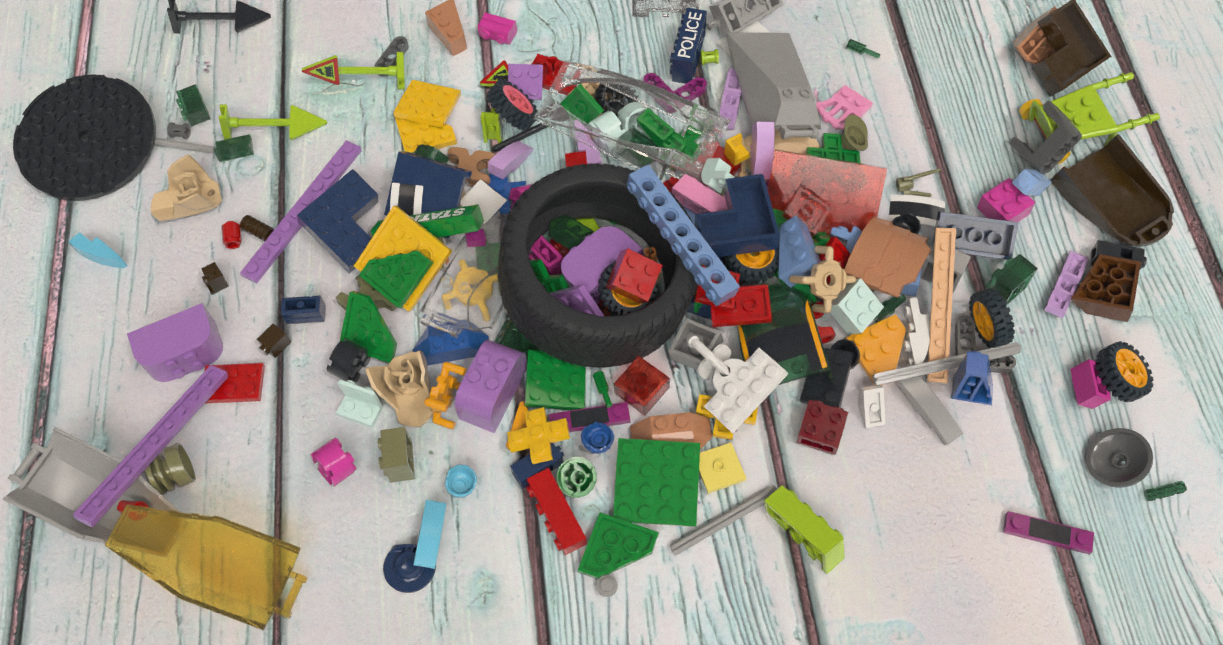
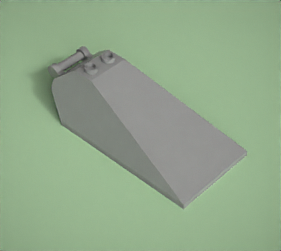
(774, 83)

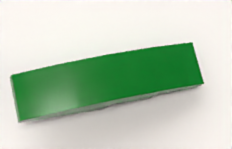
(661, 132)

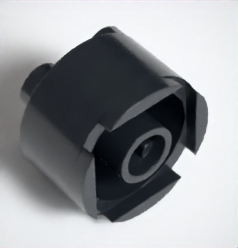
(348, 360)

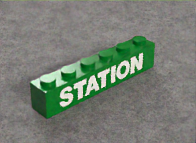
(447, 221)

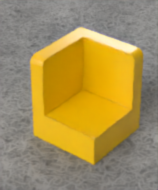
(735, 150)

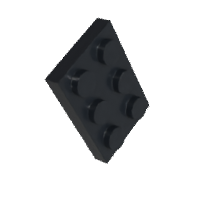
(820, 386)

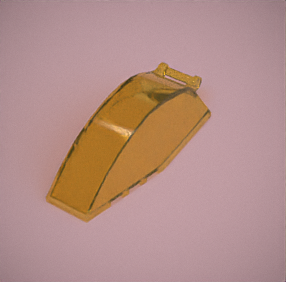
(210, 562)

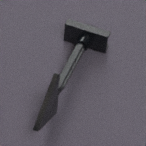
(244, 16)

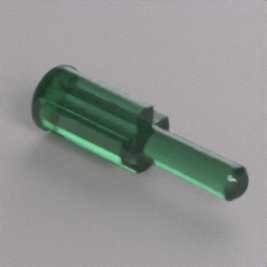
(861, 48)

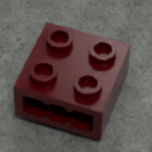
(822, 427)

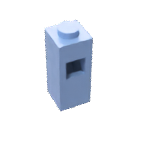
(1031, 182)

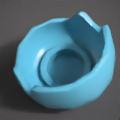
(460, 481)

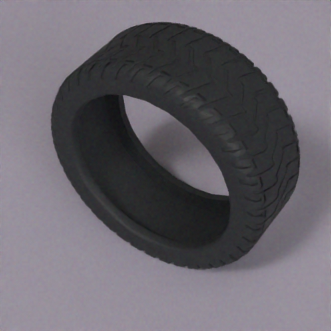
(557, 329)

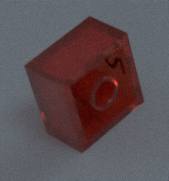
(641, 385)

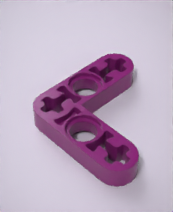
(688, 87)

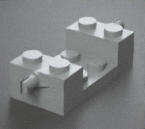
(735, 15)

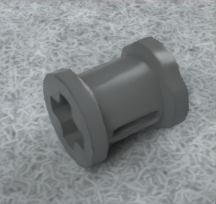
(178, 130)

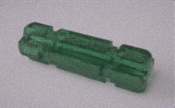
(1165, 490)

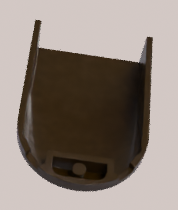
(1118, 195)

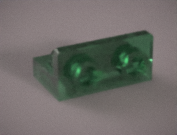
(234, 148)

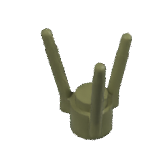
(904, 184)

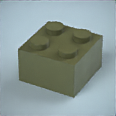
(397, 454)

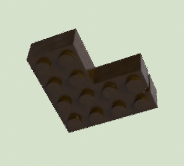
(1075, 46)

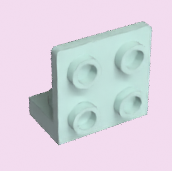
(359, 404)

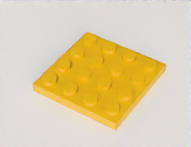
(400, 236)

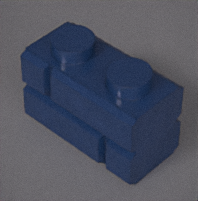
(303, 309)

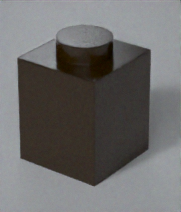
(273, 341)

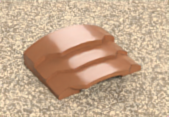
(887, 257)

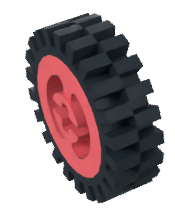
(512, 104)

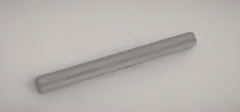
(721, 521)

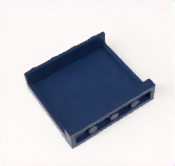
(441, 182)

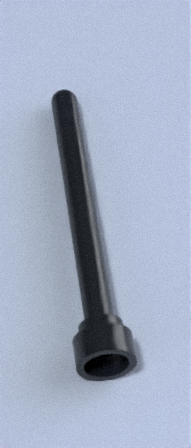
(518, 137)

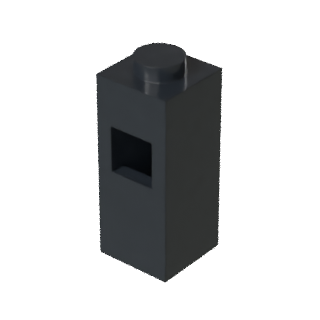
(1119, 251)

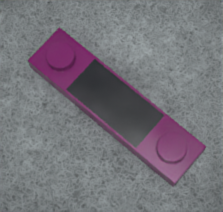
(578, 419)
(1049, 532)

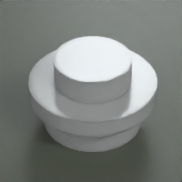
(606, 586)

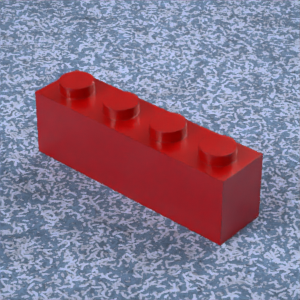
(556, 511)

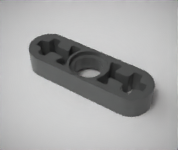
(393, 48)

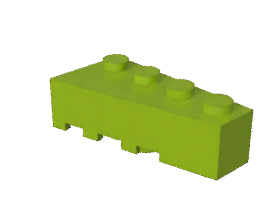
(806, 528)

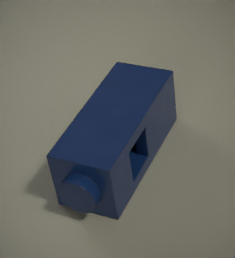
(525, 468)

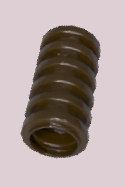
(256, 227)

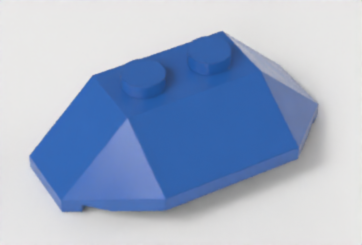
(441, 347)

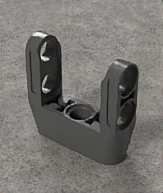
(1055, 146)

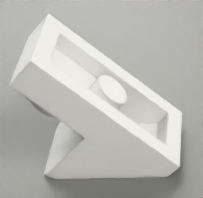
(872, 406)

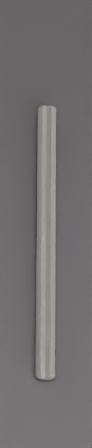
(941, 364)

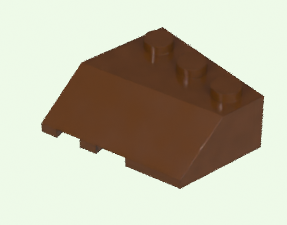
(1109, 288)

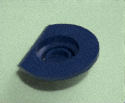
(401, 571)

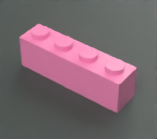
(697, 196)

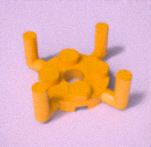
(441, 396)

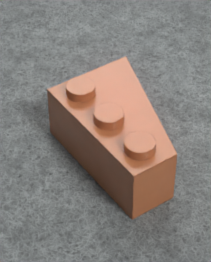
(447, 26)

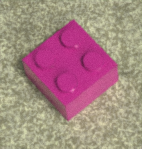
(1005, 203)

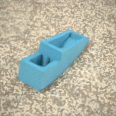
(96, 251)
(430, 534)

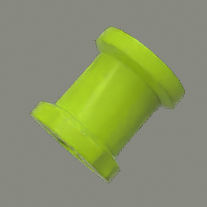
(709, 57)

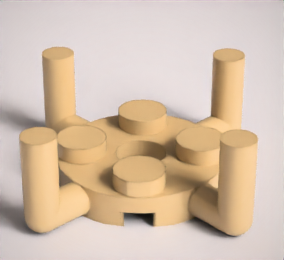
(818, 279)

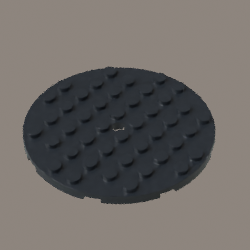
(74, 169)

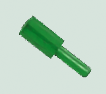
(602, 386)

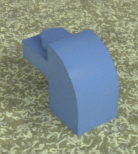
(843, 235)

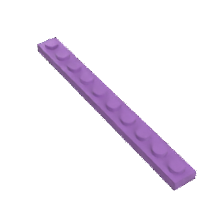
(289, 225)
(149, 447)

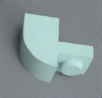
(715, 173)

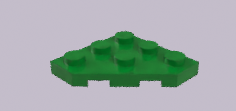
(397, 275)
(367, 327)
(615, 546)

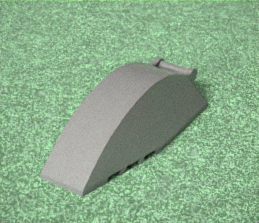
(66, 478)

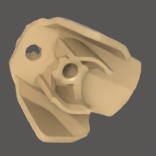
(188, 191)
(404, 387)

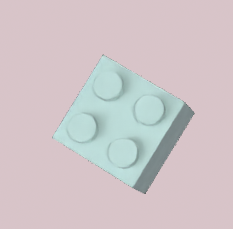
(855, 307)

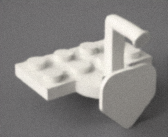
(742, 386)

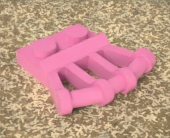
(845, 100)

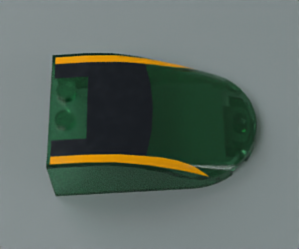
(791, 338)

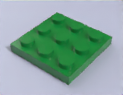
(553, 383)

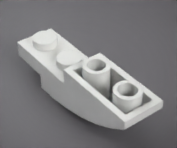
(918, 333)

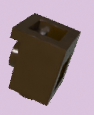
(214, 278)

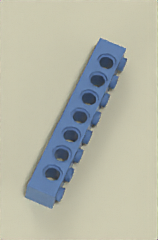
(669, 209)

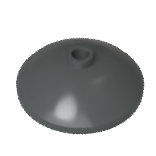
(1115, 446)

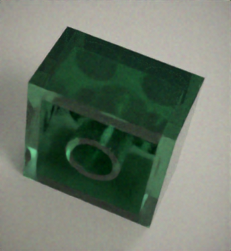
(1012, 278)

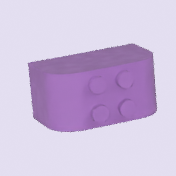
(593, 255)
(177, 344)
(490, 385)

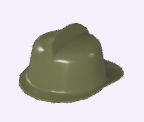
(854, 134)

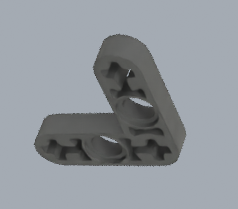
(970, 335)

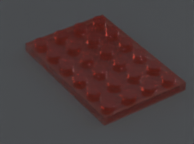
(846, 187)

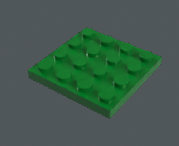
(657, 482)

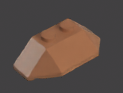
(1033, 43)
(674, 427)

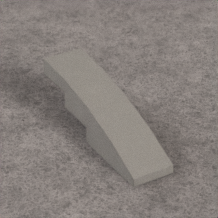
(931, 408)

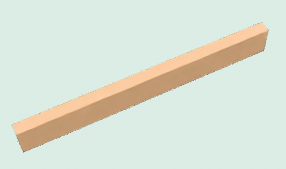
(941, 300)

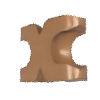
(474, 163)

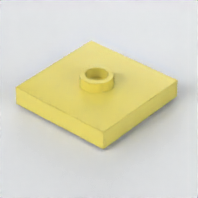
(720, 468)

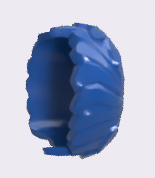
(597, 437)

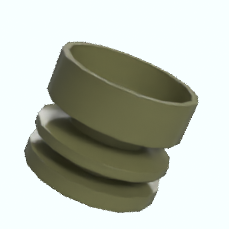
(173, 467)

